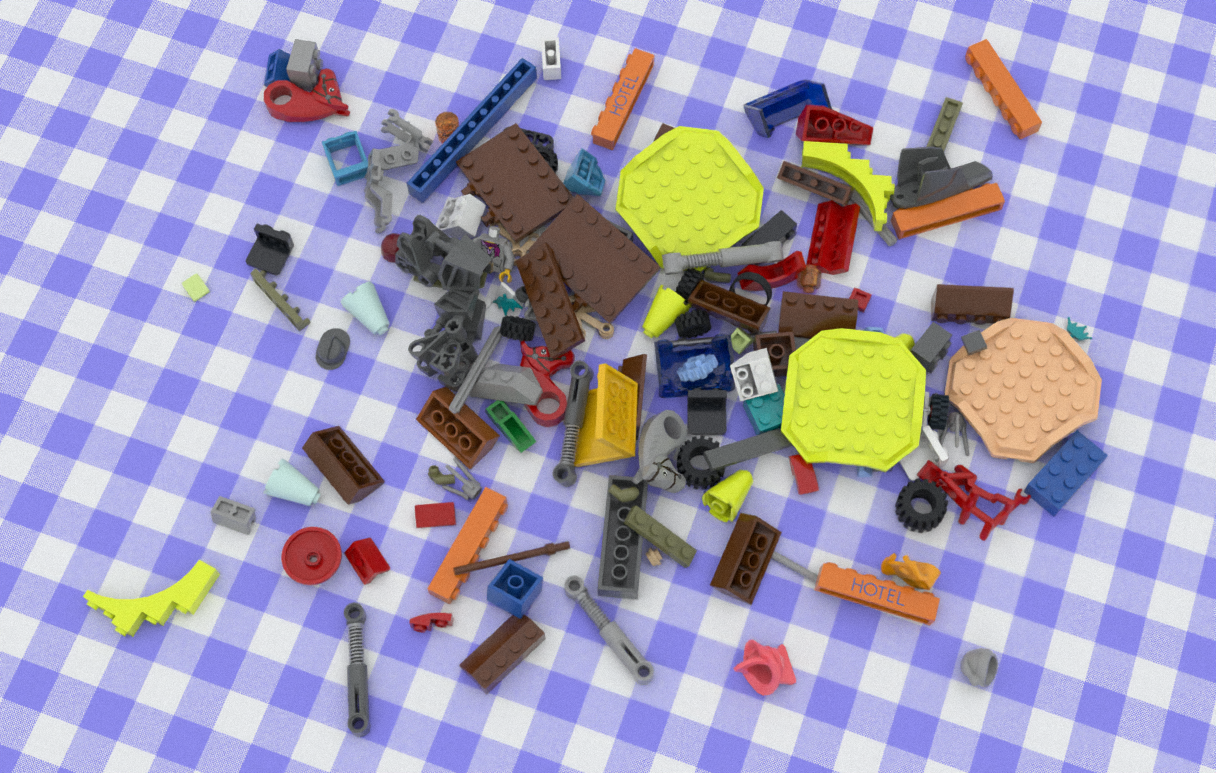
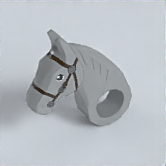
(654, 451)

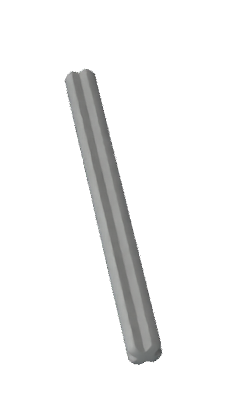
(475, 371)

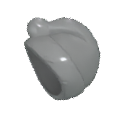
(979, 666)

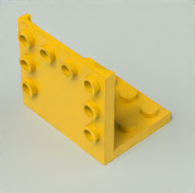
(608, 420)

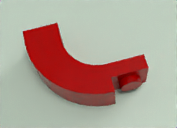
(776, 274)

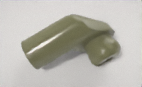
(710, 275)
(440, 479)
(624, 495)

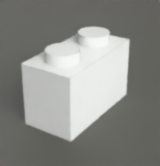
(551, 58)

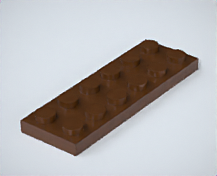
(550, 301)

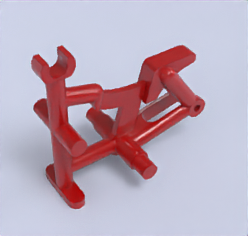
(950, 483)

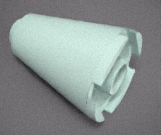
(367, 308)
(291, 485)

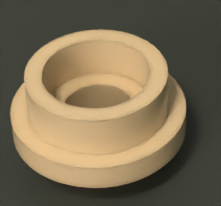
(654, 556)

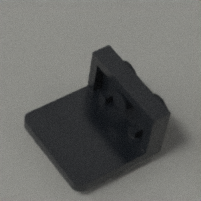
(270, 249)
(706, 411)

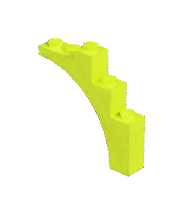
(856, 172)
(184, 596)

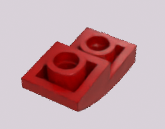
(804, 475)
(424, 622)

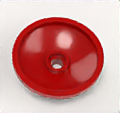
(304, 546)

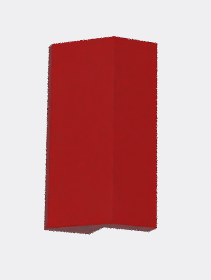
(833, 237)

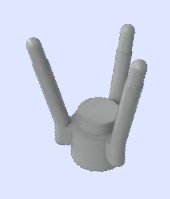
(956, 424)
(471, 487)

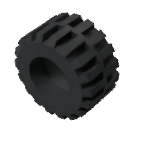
(692, 475)
(925, 491)

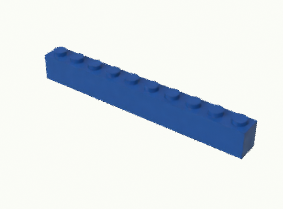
(472, 130)

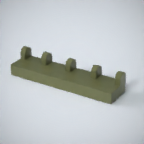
(278, 300)

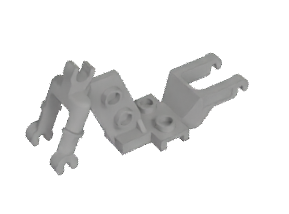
(388, 159)

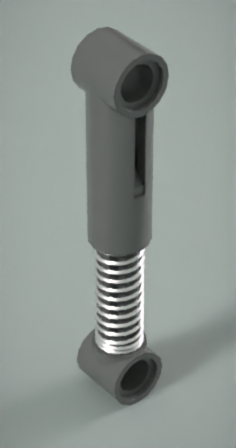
(573, 421)
(357, 671)

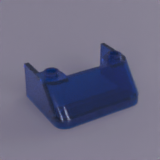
(784, 105)

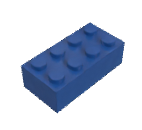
(1065, 473)

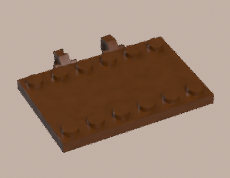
(514, 183)
(596, 259)

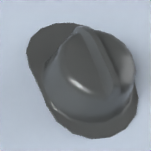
(332, 348)

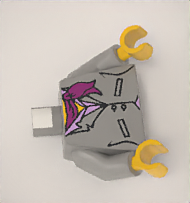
(498, 250)

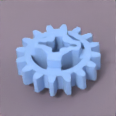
(697, 367)

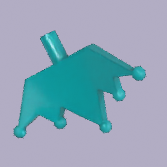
(506, 304)
(1077, 332)

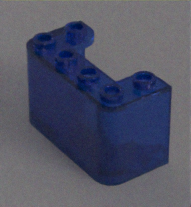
(670, 359)

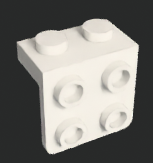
(928, 449)

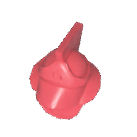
(766, 667)

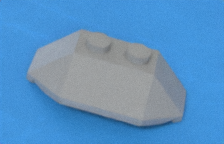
(508, 384)

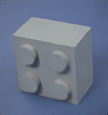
(304, 64)

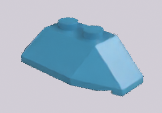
(584, 175)

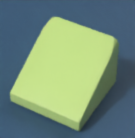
(195, 287)
(740, 340)

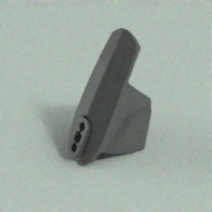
(927, 177)

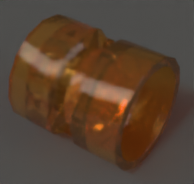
(446, 124)

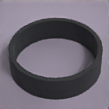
(757, 278)

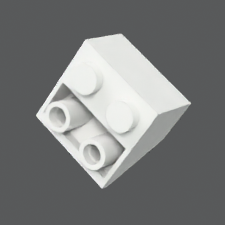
(461, 216)
(754, 375)

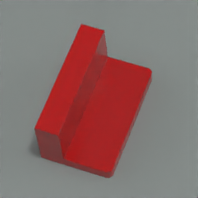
(366, 560)

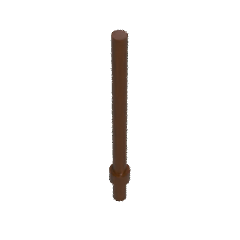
(548, 549)

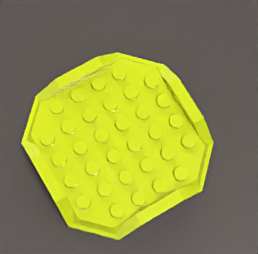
(689, 194)
(854, 399)

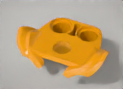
(914, 573)

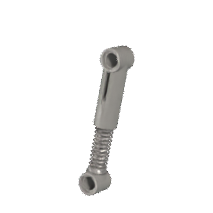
(725, 257)
(610, 631)

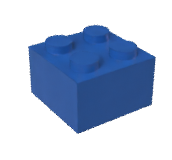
(514, 588)

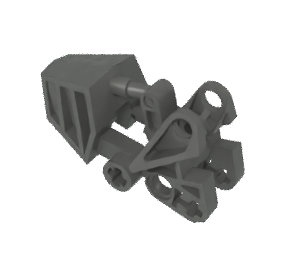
(462, 260)
(463, 322)

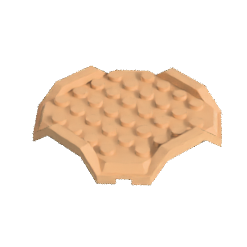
(1024, 388)

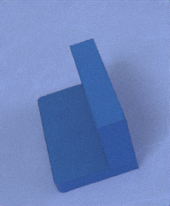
(277, 67)

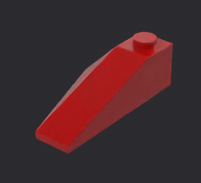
(826, 125)

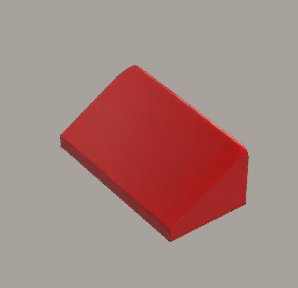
(435, 515)

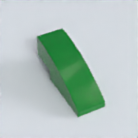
(510, 425)

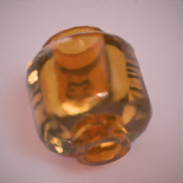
(809, 279)

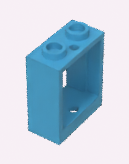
(352, 172)

